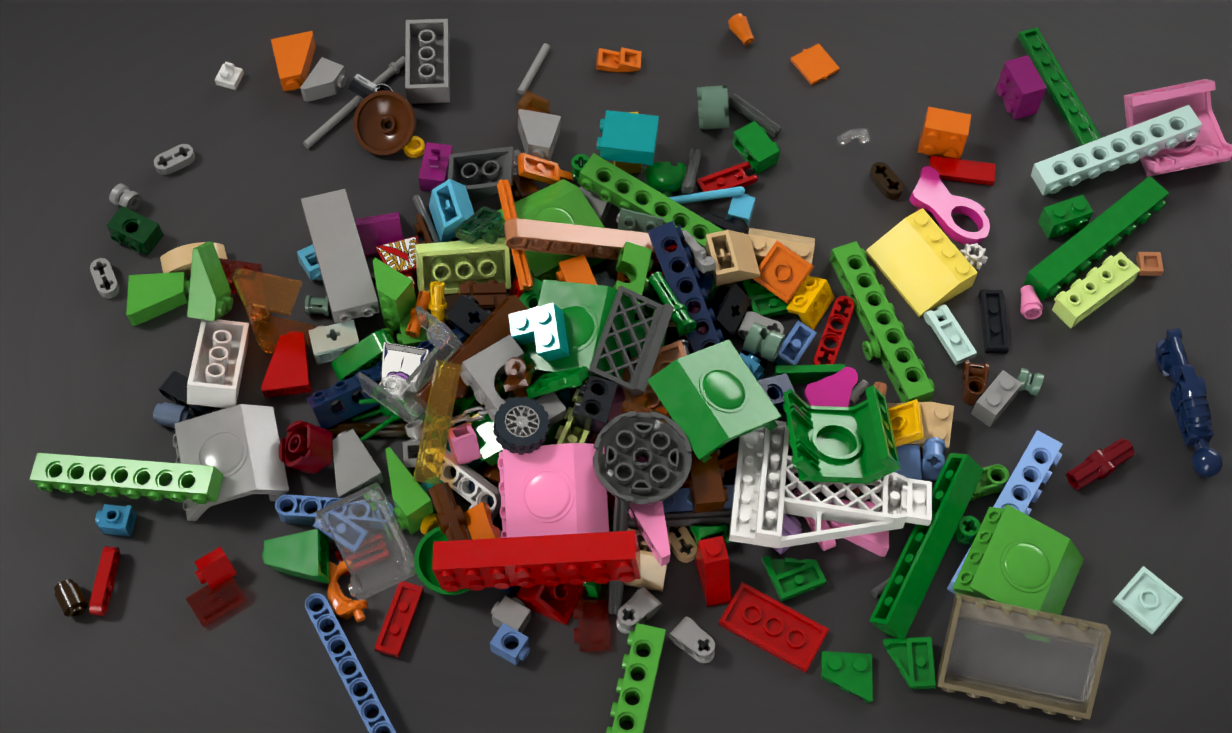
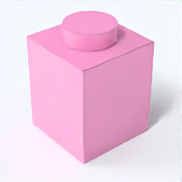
(463, 444)

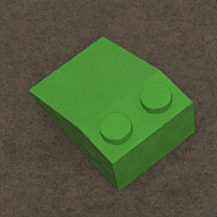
(208, 285)
(408, 496)

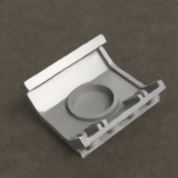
(241, 446)

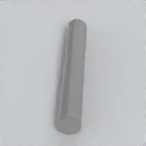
(533, 69)

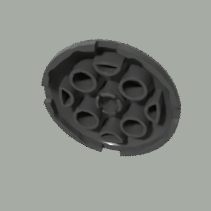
(645, 436)

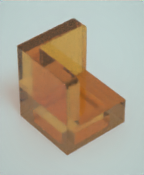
(533, 103)

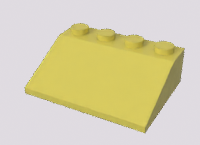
(922, 263)

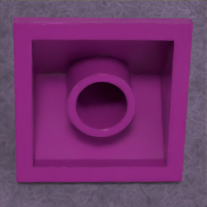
(378, 231)

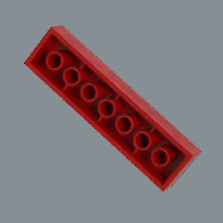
(537, 560)

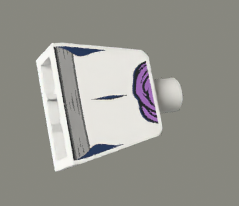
(401, 360)

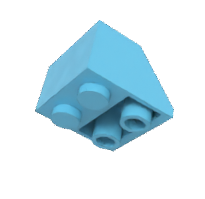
(449, 208)

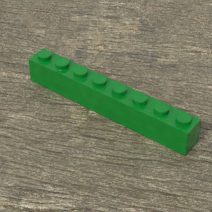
(1096, 238)
(926, 547)

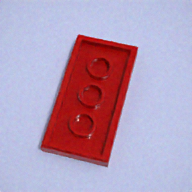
(773, 627)

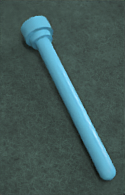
(709, 195)

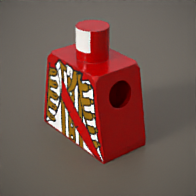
(400, 256)

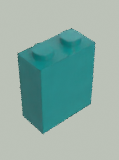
(628, 137)

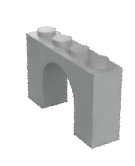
(488, 365)

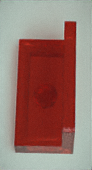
(214, 603)

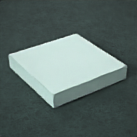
(1147, 600)

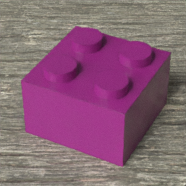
(1020, 87)

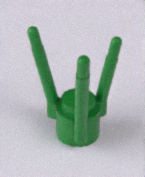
(384, 410)

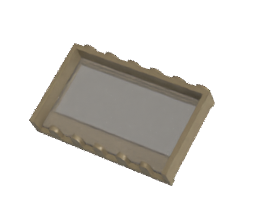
(1023, 656)

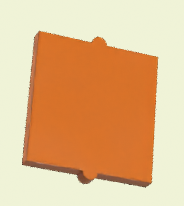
(815, 64)

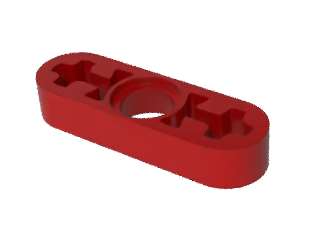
(104, 581)

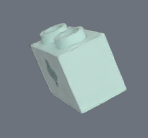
(323, 342)

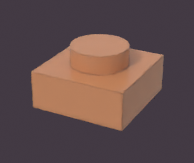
(1150, 263)

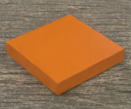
(783, 272)

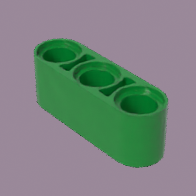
(361, 356)

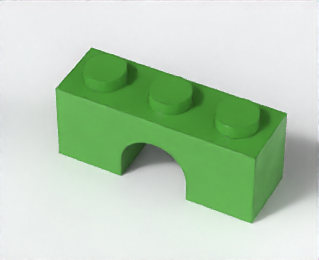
(634, 263)

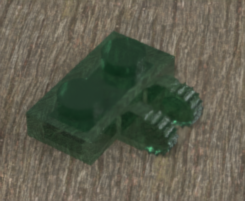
(479, 226)

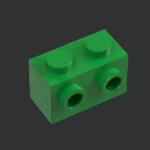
(1065, 216)

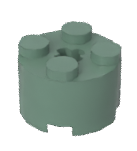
(713, 107)

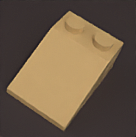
(936, 422)

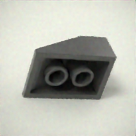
(482, 170)

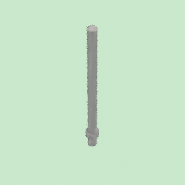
(394, 68)

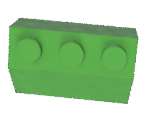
(395, 294)

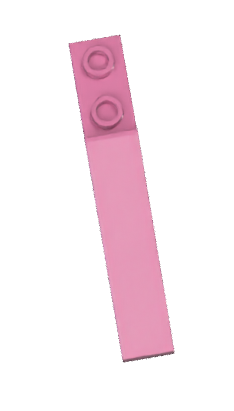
(652, 526)

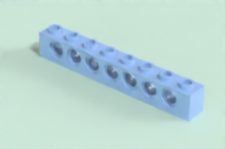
(1041, 448)

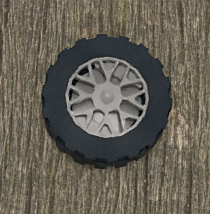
(521, 425)

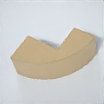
(181, 258)

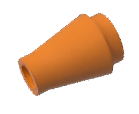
(740, 27)

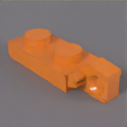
(541, 169)

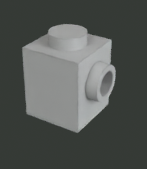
(511, 613)

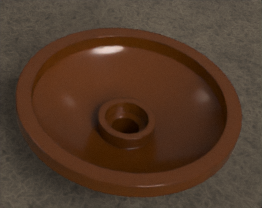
(372, 119)

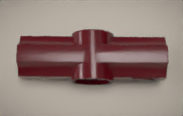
(1100, 464)

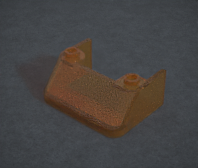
(264, 294)

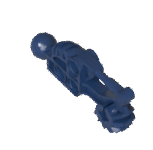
(1189, 403)

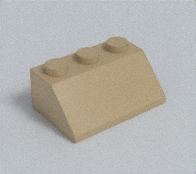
(764, 240)

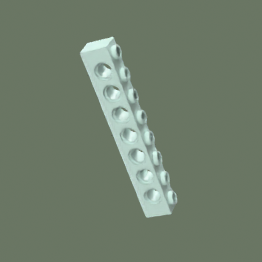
(1168, 131)

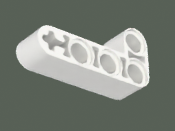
(461, 482)

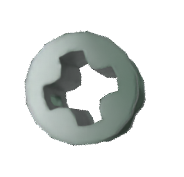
(311, 301)

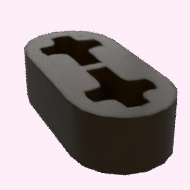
(888, 179)

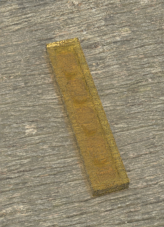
(437, 422)

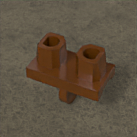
(518, 377)

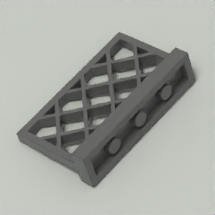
(646, 353)

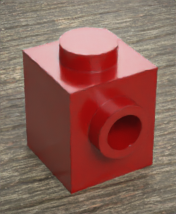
(214, 568)

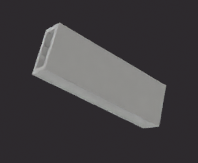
(340, 256)

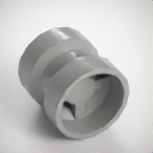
(123, 196)

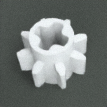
(975, 255)

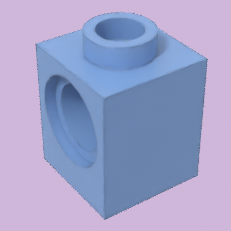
(508, 634)

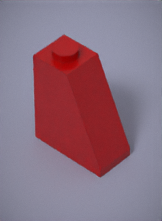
(288, 368)
(713, 571)

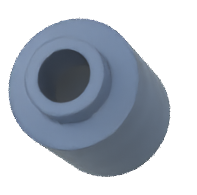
(169, 414)

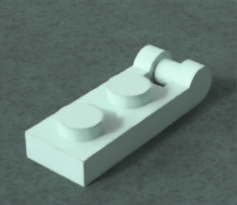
(950, 334)

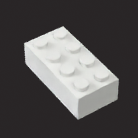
(218, 363)

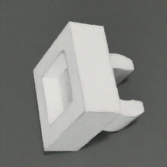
(229, 76)

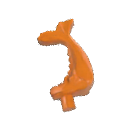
(340, 604)

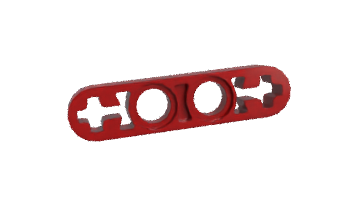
(833, 334)

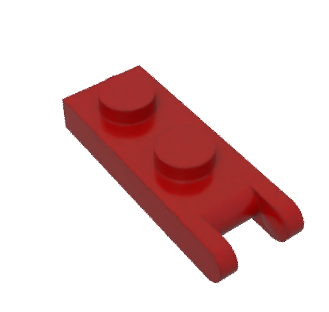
(727, 178)

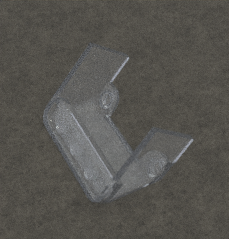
(396, 392)

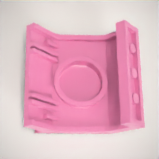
(1205, 149)
(551, 492)

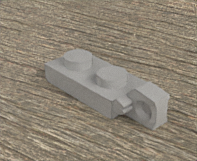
(700, 259)

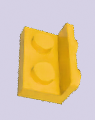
(811, 301)

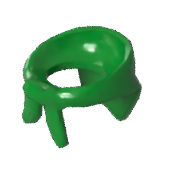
(702, 531)

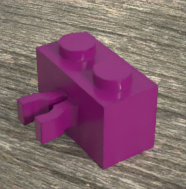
(434, 166)

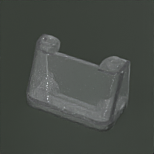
(368, 541)

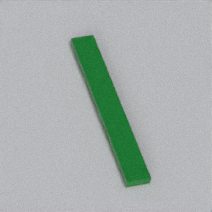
(1059, 86)

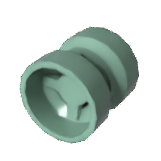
(1036, 381)

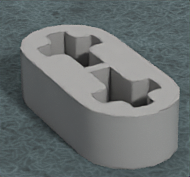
(174, 159)
(100, 280)

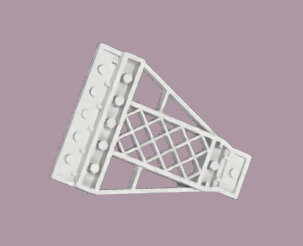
(763, 498)

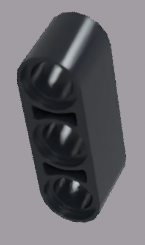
(176, 391)

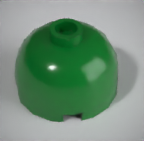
(665, 177)

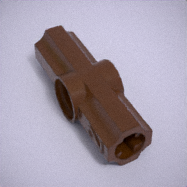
(449, 515)

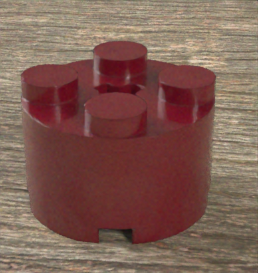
(306, 447)

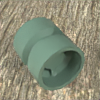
(763, 342)

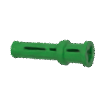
(679, 316)

